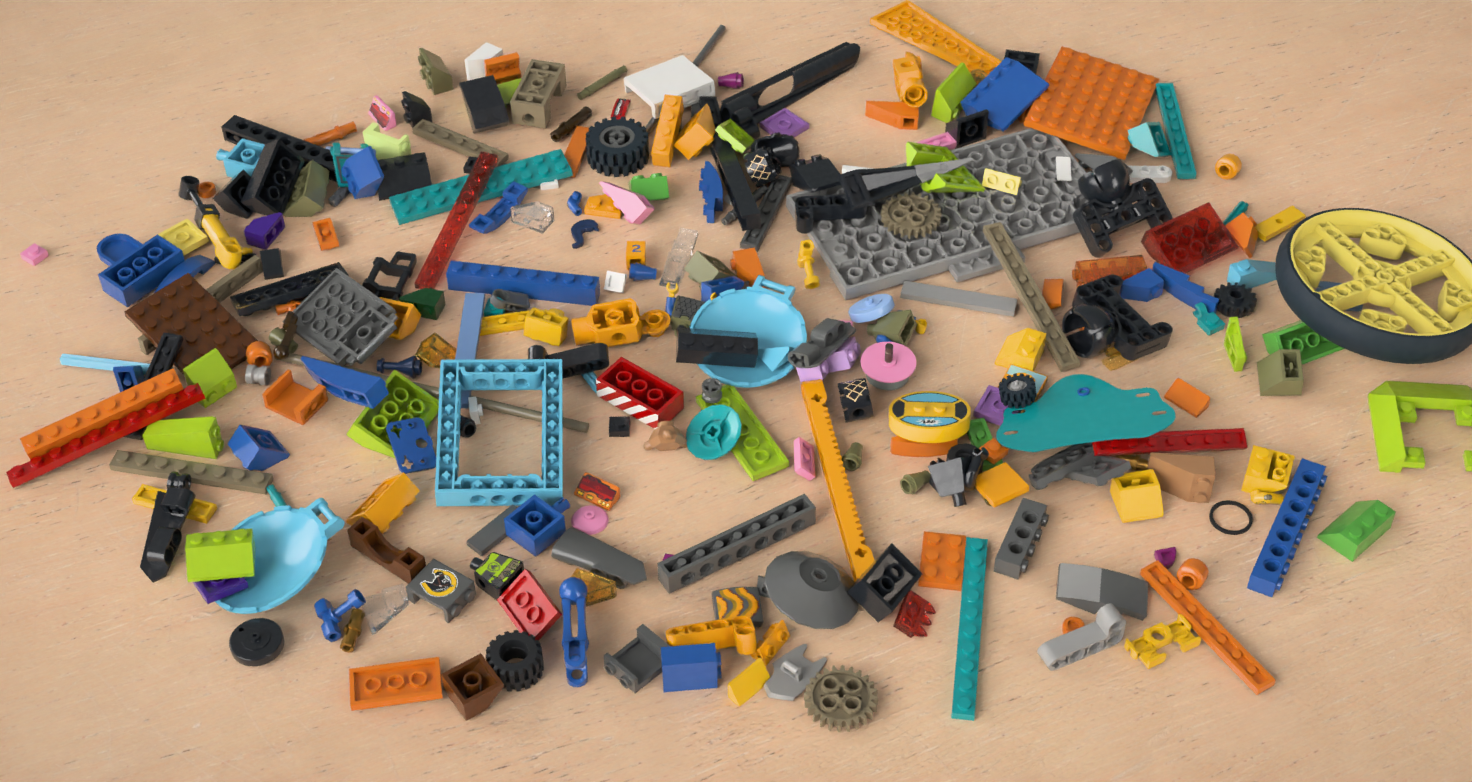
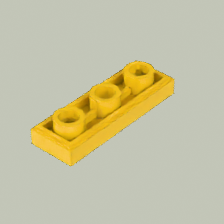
(1279, 223)

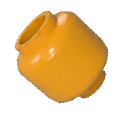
(1228, 166)

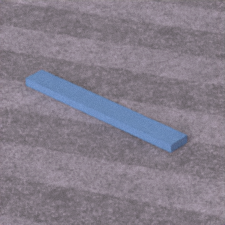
(470, 333)

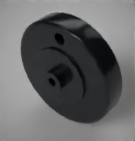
(256, 642)

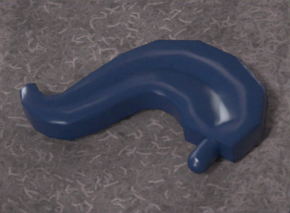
(581, 227)

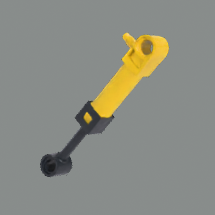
(207, 218)

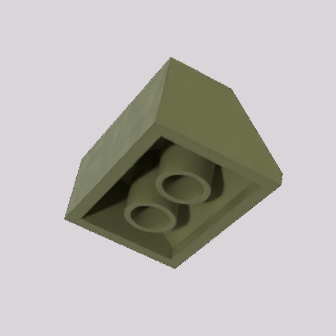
(308, 191)

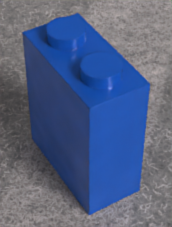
(690, 667)

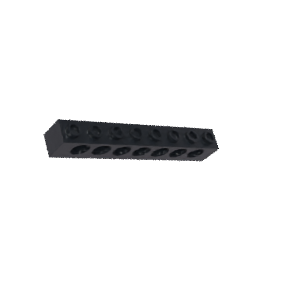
(239, 128)

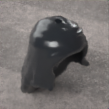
(784, 148)

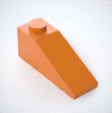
(747, 265)

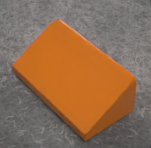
(1187, 397)

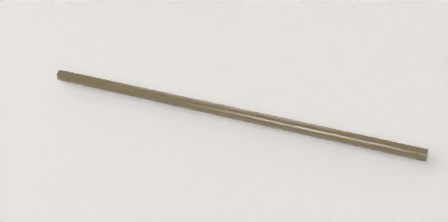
(486, 404)

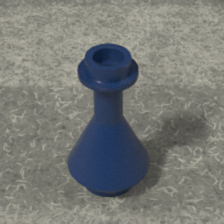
(409, 366)

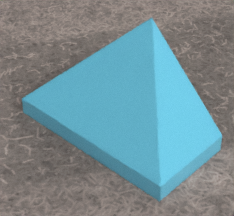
(774, 356)

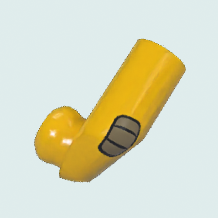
(1266, 498)

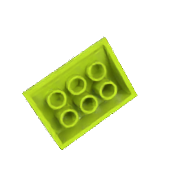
(402, 403)

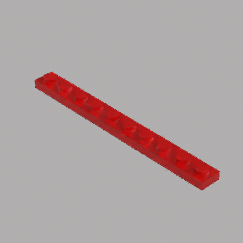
(100, 437)

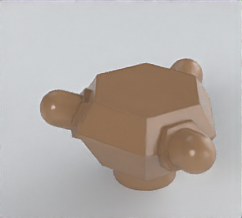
(666, 437)

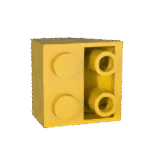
(1267, 470)
(1137, 496)

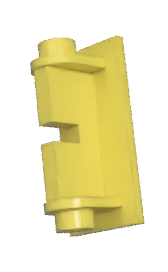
(1001, 181)

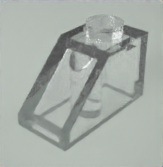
(533, 216)

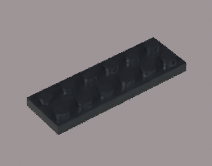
(281, 291)

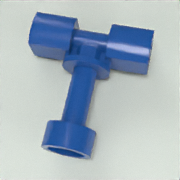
(332, 616)

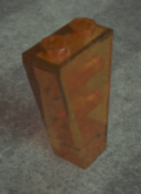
(1091, 270)

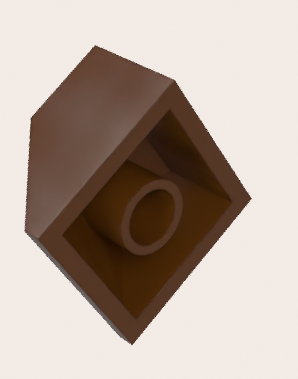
(472, 686)

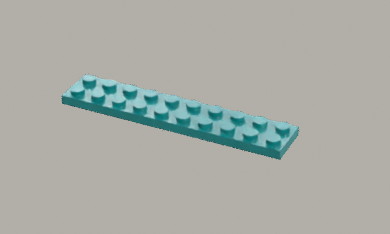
(442, 196)

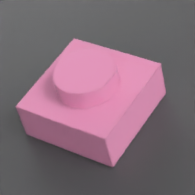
(34, 254)

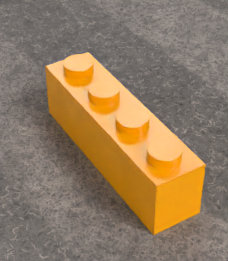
(667, 130)

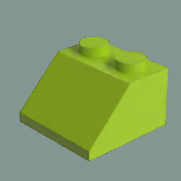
(212, 376)

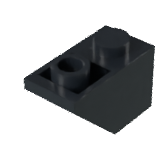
(415, 109)

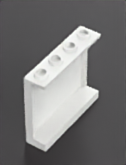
(671, 77)

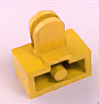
(546, 325)

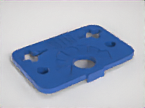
(406, 445)

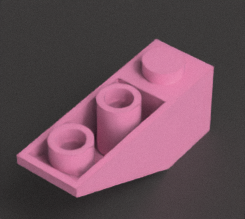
(632, 204)

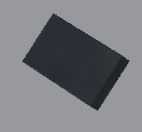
(272, 263)

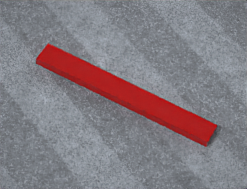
(1175, 442)

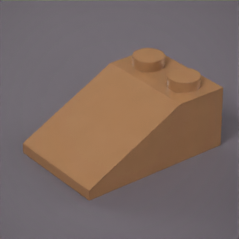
(1184, 475)

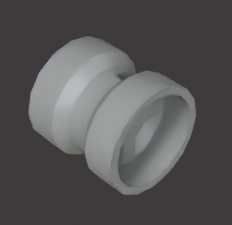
(258, 374)

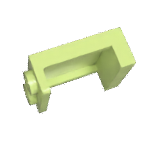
(385, 145)

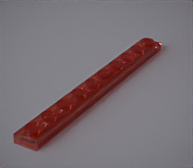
(456, 221)

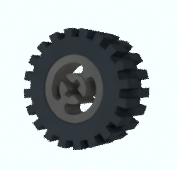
(617, 146)

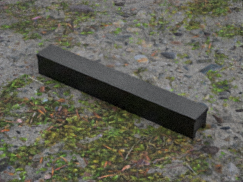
(735, 184)

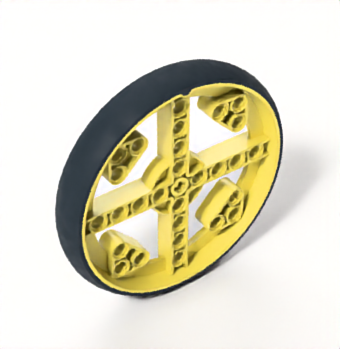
(1377, 333)

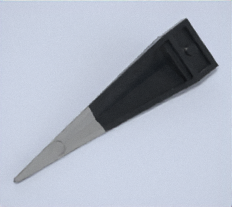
(871, 186)

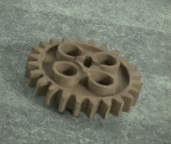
(911, 215)
(840, 698)

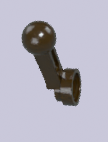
(281, 351)

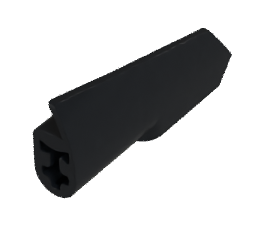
(165, 531)

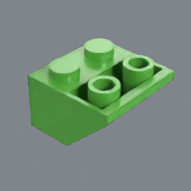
(652, 188)

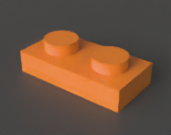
(325, 234)

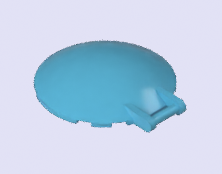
(757, 312)
(287, 554)

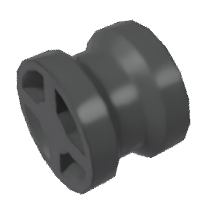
(711, 390)

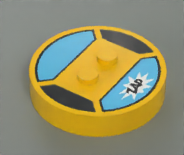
(929, 417)

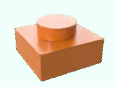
(995, 450)

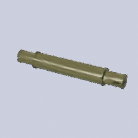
(602, 82)

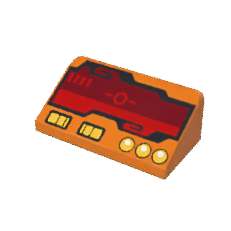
(597, 491)

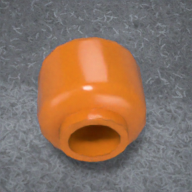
(259, 354)
(1192, 574)

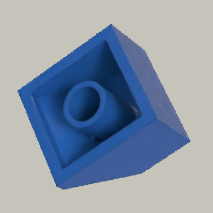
(363, 173)
(257, 448)

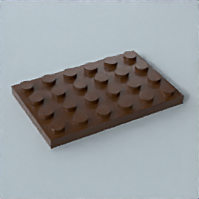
(196, 315)

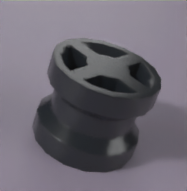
(179, 481)

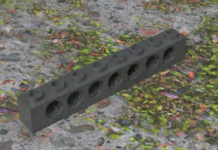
(736, 543)

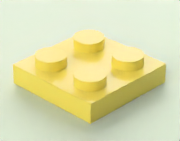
(185, 236)

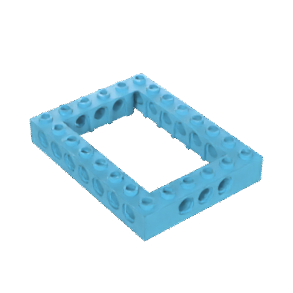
(498, 375)

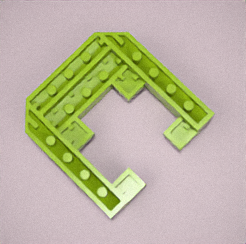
(1396, 403)

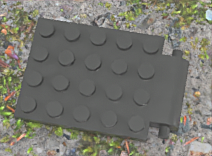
(344, 320)

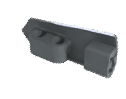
(823, 343)
(598, 557)

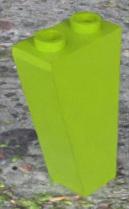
(185, 436)

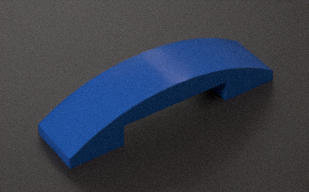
(500, 213)
(192, 265)

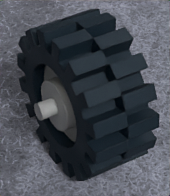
(1017, 391)

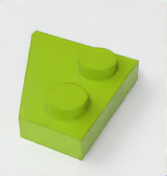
(1234, 345)

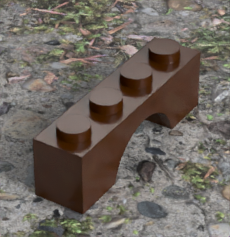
(369, 541)

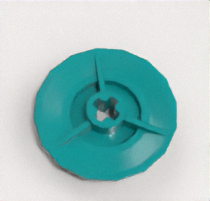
(713, 432)

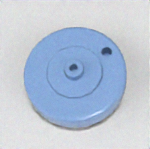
(871, 308)

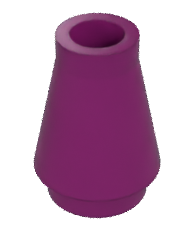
(732, 80)

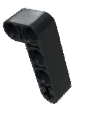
(823, 208)
(576, 360)

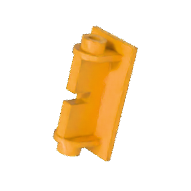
(773, 640)

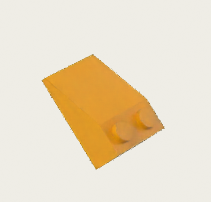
(696, 133)

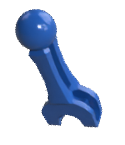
(573, 592)

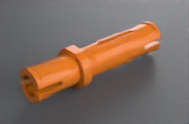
(337, 132)

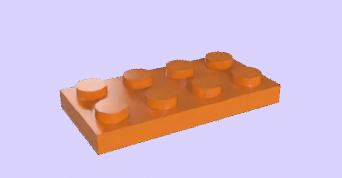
(395, 683)

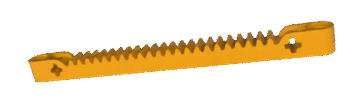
(857, 553)

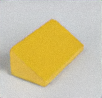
(748, 682)

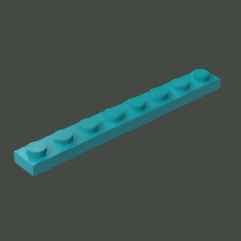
(1175, 131)

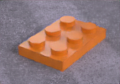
(942, 561)

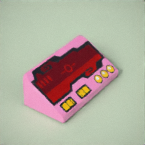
(382, 114)

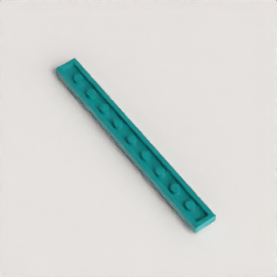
(969, 629)

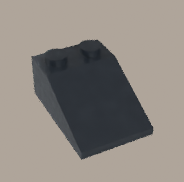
(484, 104)
(814, 174)
(885, 583)

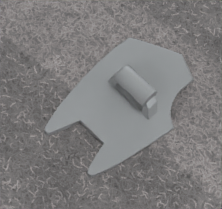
(792, 674)

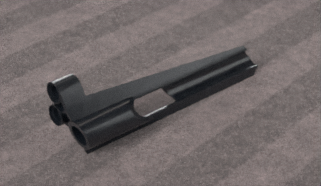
(807, 77)

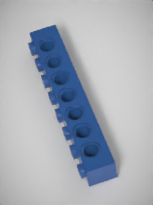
(1287, 527)

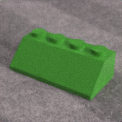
(1299, 336)

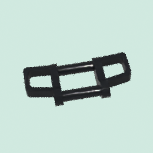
(390, 269)

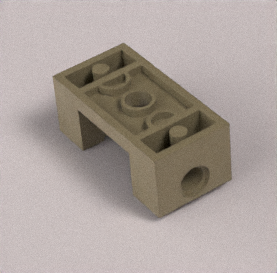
(532, 97)

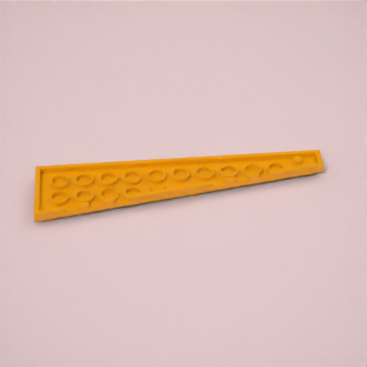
(928, 33)

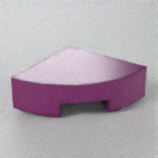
(1166, 556)

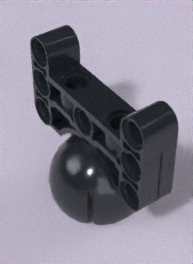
(1111, 193)
(1109, 320)

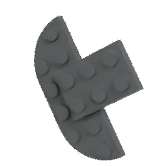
(1077, 464)

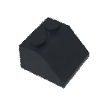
(968, 128)
(231, 194)

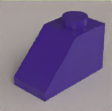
(264, 230)

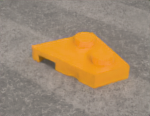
(602, 206)

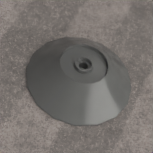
(810, 590)

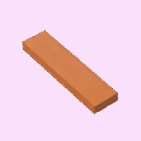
(576, 149)

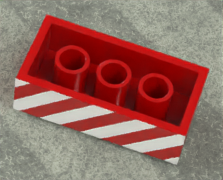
(639, 393)

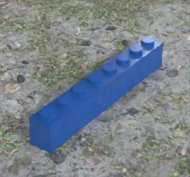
(535, 283)

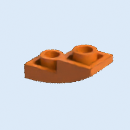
(1053, 292)

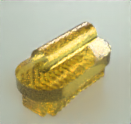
(1114, 359)

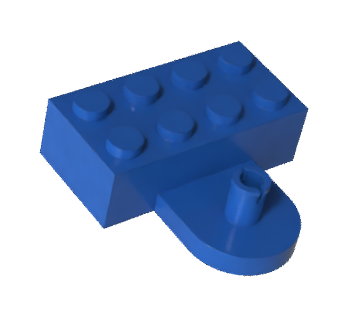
(135, 266)

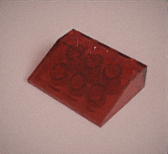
(1189, 240)

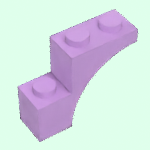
(840, 360)

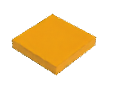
(1000, 484)

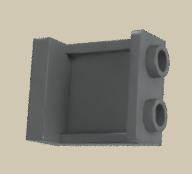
(637, 661)

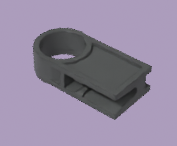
(512, 300)

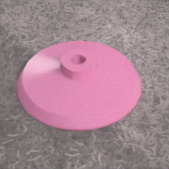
(590, 519)

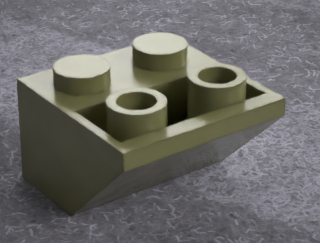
(434, 72)
(1281, 373)

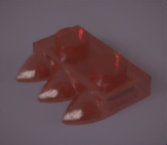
(913, 615)

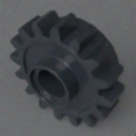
(1235, 300)

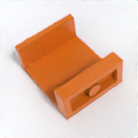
(294, 399)

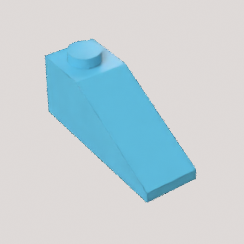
(1251, 273)

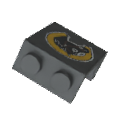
(442, 588)

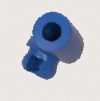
(573, 203)

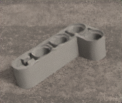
(1086, 640)

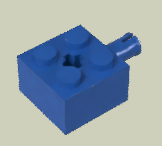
(536, 524)

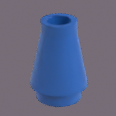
(641, 272)

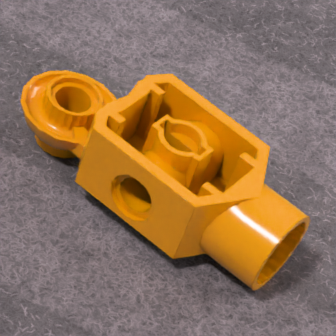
(908, 80)
(618, 323)

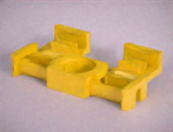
(1147, 645)

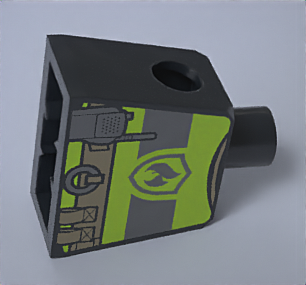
(496, 573)

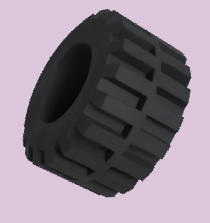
(514, 646)

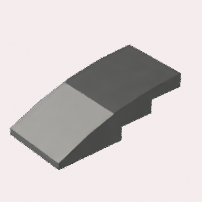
(1095, 587)

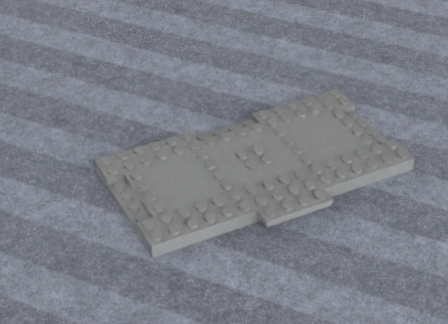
(870, 258)

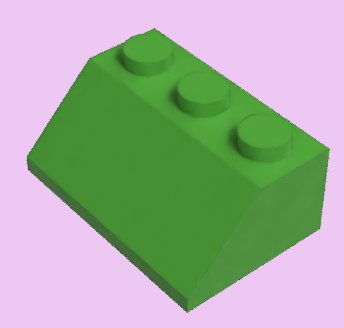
(1358, 528)

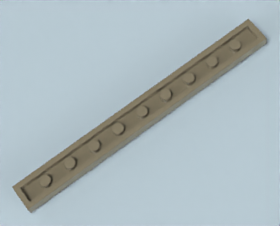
(1031, 296)

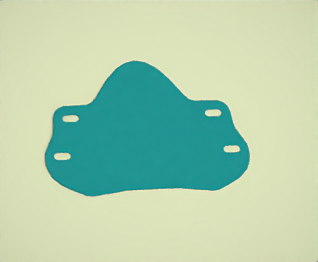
(1070, 419)

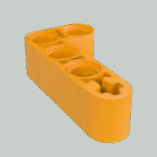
(724, 632)

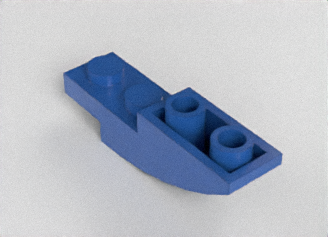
(711, 191)

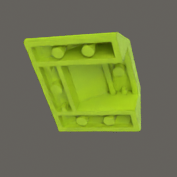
(953, 181)

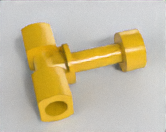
(805, 260)

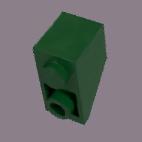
(427, 301)

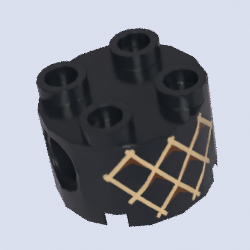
(762, 166)
(855, 399)

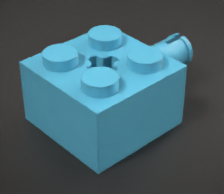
(242, 156)

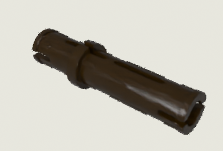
(566, 128)

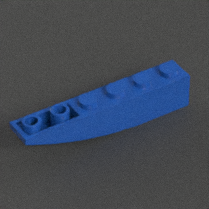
(347, 383)

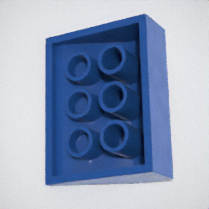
(1005, 93)

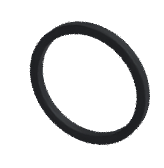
(1230, 532)

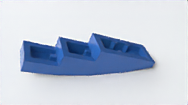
(1181, 288)

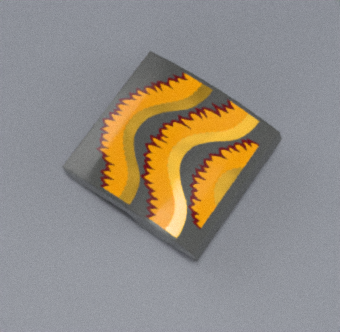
(738, 602)

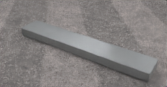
(958, 298)

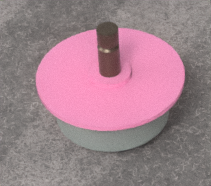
(888, 365)

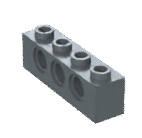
(1020, 539)

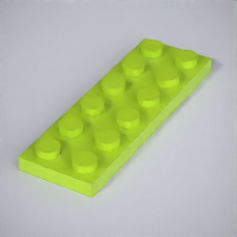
(755, 446)

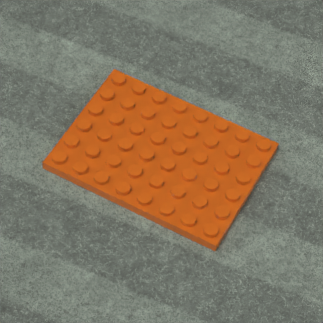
(1092, 102)

